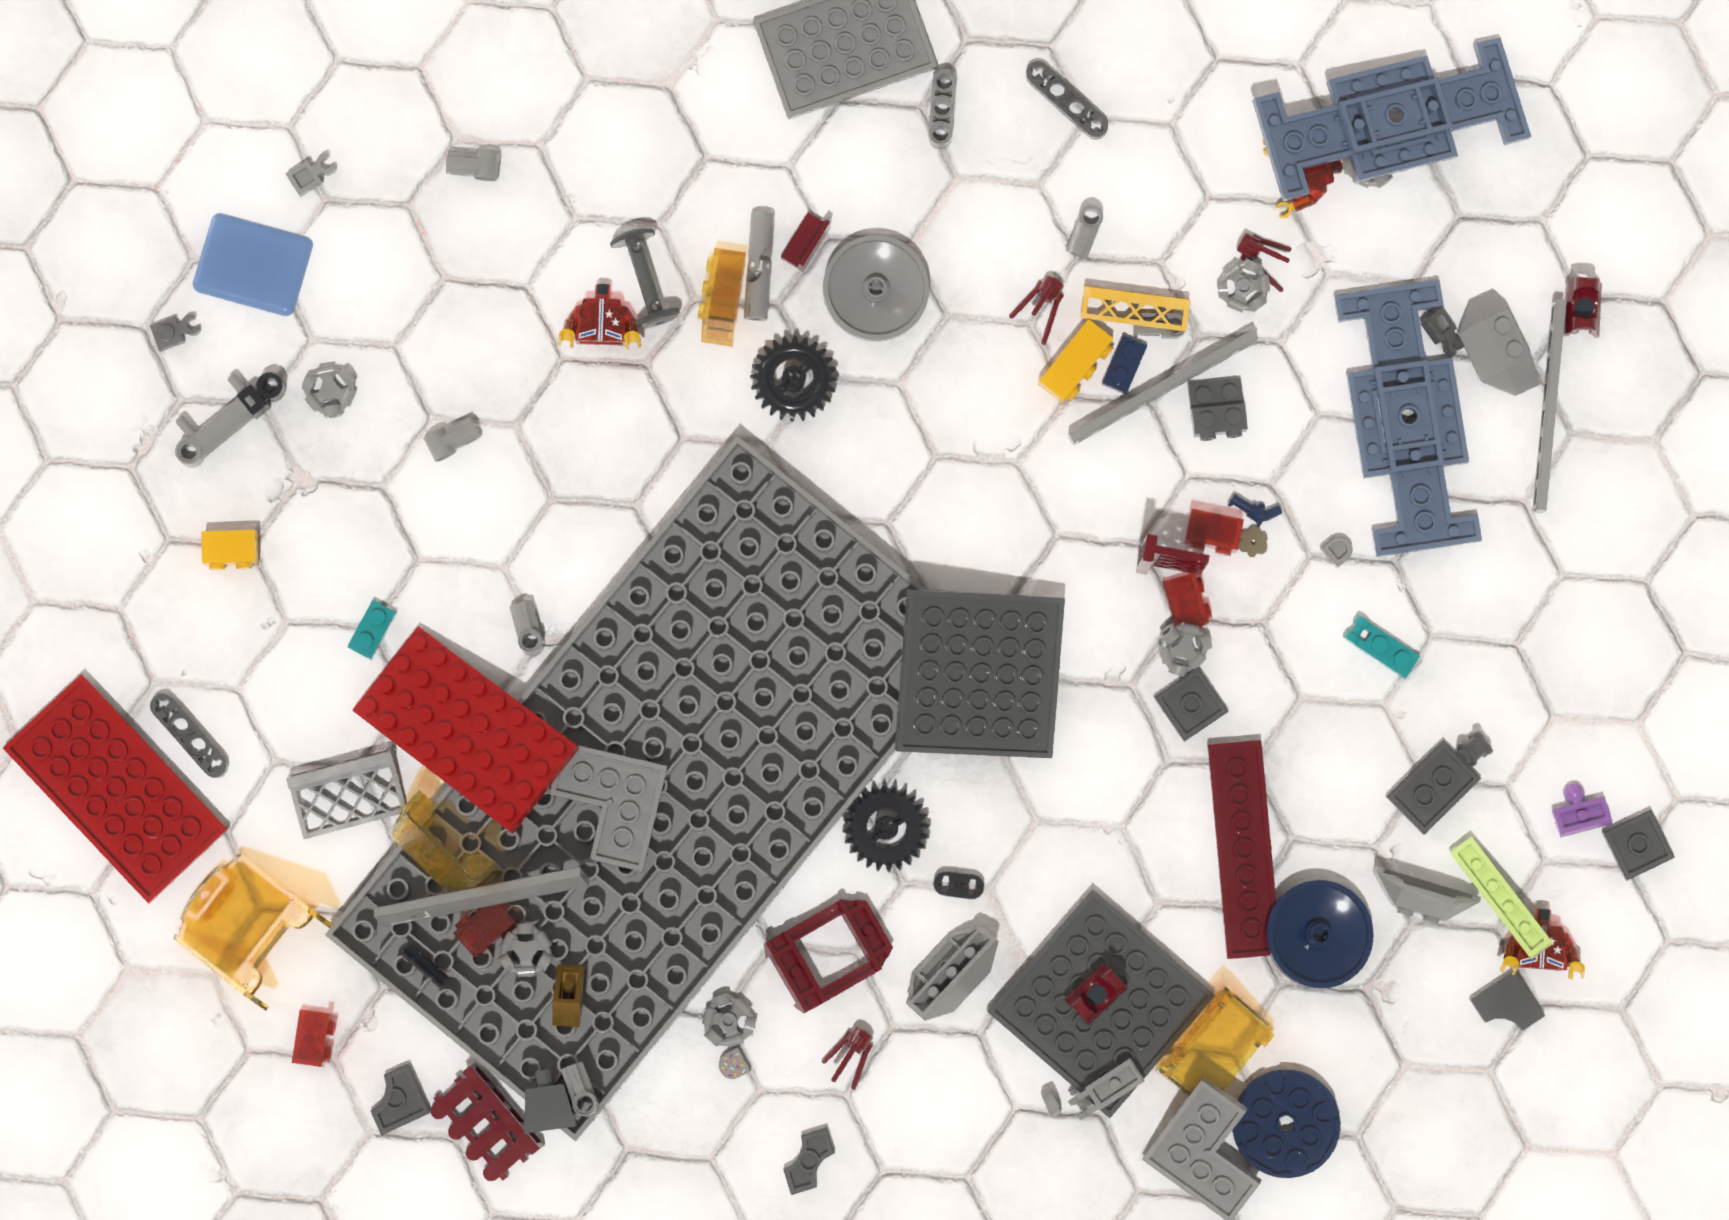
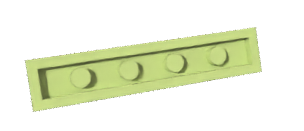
(1501, 898)

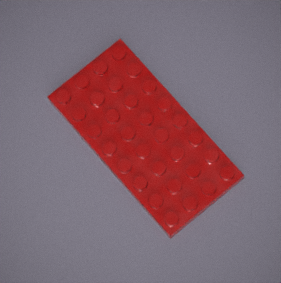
(465, 729)
(115, 789)

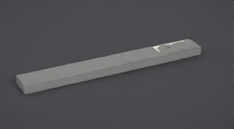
(1163, 387)
(1549, 406)
(481, 896)

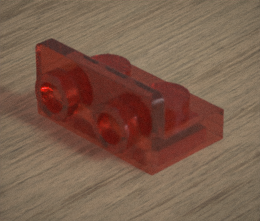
(1186, 600)
(313, 1038)

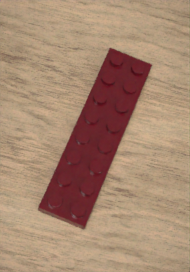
(1242, 845)

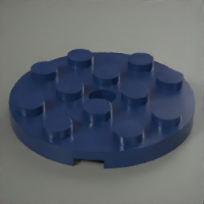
(1314, 1127)

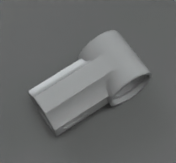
(480, 165)
(1084, 233)
(444, 442)
(526, 626)
(580, 1087)

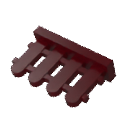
(492, 1101)

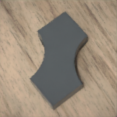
(802, 1173)

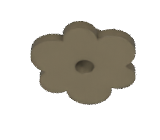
(1254, 534)

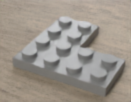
(629, 801)
(1190, 1153)

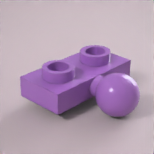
(1580, 815)

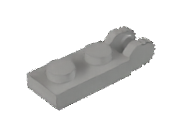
(1109, 1087)

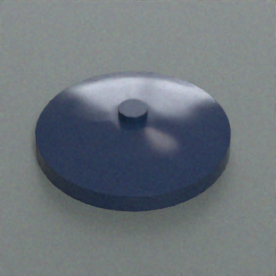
(1319, 934)

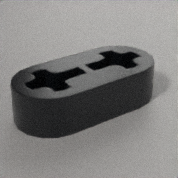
(958, 892)

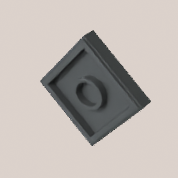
(1191, 704)
(1638, 845)

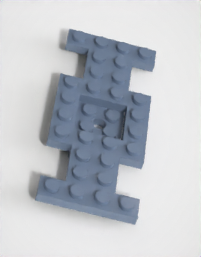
(1361, 120)
(1416, 450)

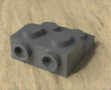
(1217, 409)

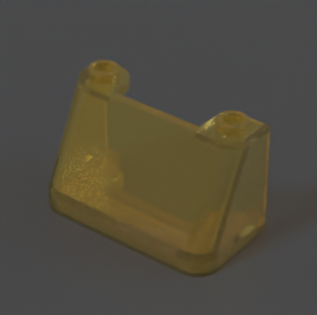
(432, 856)
(1217, 1044)

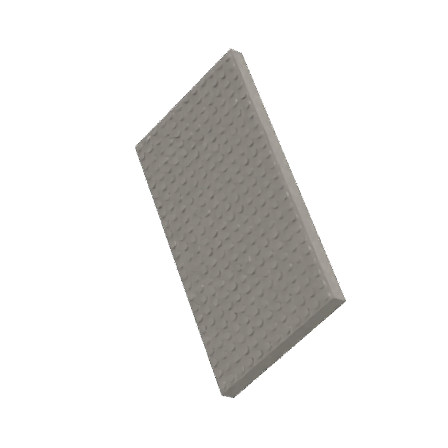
(767, 678)

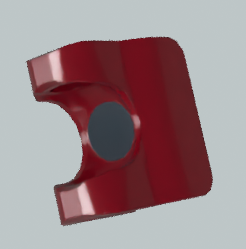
(1583, 306)
(1096, 993)

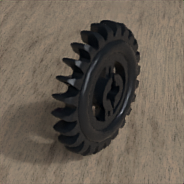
(775, 397)
(865, 844)

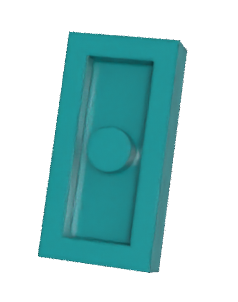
(372, 630)

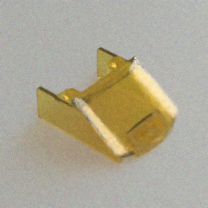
(238, 921)

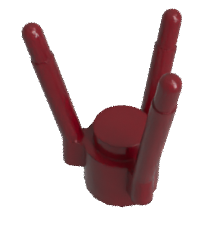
(1253, 245)
(1048, 291)
(858, 1041)

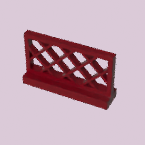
(1169, 558)

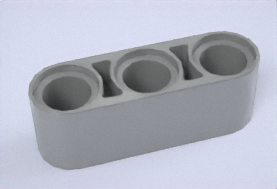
(946, 97)

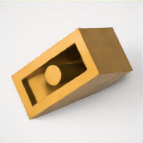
(568, 996)

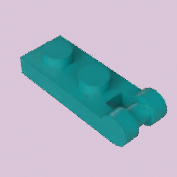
(1382, 647)

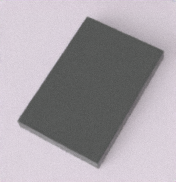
(1433, 787)

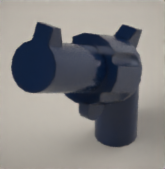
(1255, 511)

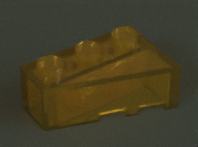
(722, 296)

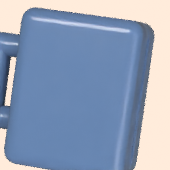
(252, 264)

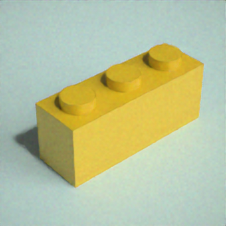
(1076, 362)

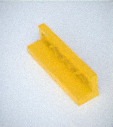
(1138, 298)

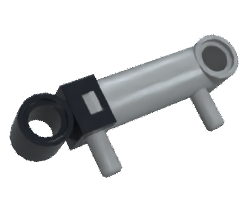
(249, 405)

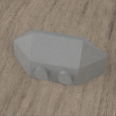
(1497, 346)
(1422, 897)
(951, 972)

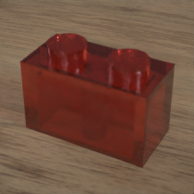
(1213, 532)
(483, 928)

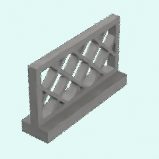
(340, 771)

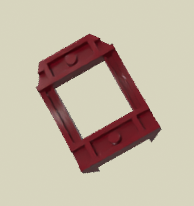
(796, 972)

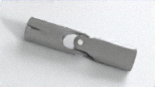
(758, 262)

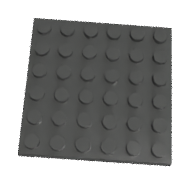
(979, 674)
(1138, 1025)

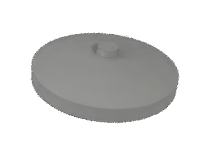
(876, 288)

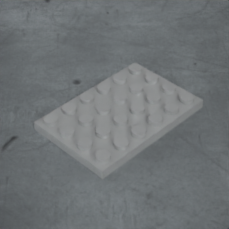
(841, 50)

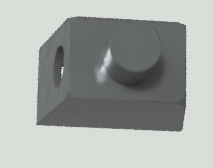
(547, 1105)

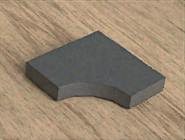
(1509, 1001)
(401, 1102)

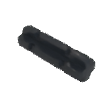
(424, 965)

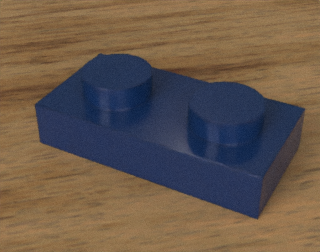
(1124, 365)

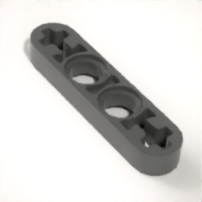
(1066, 100)
(186, 738)

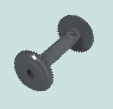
(644, 276)

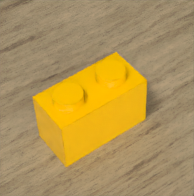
(230, 548)

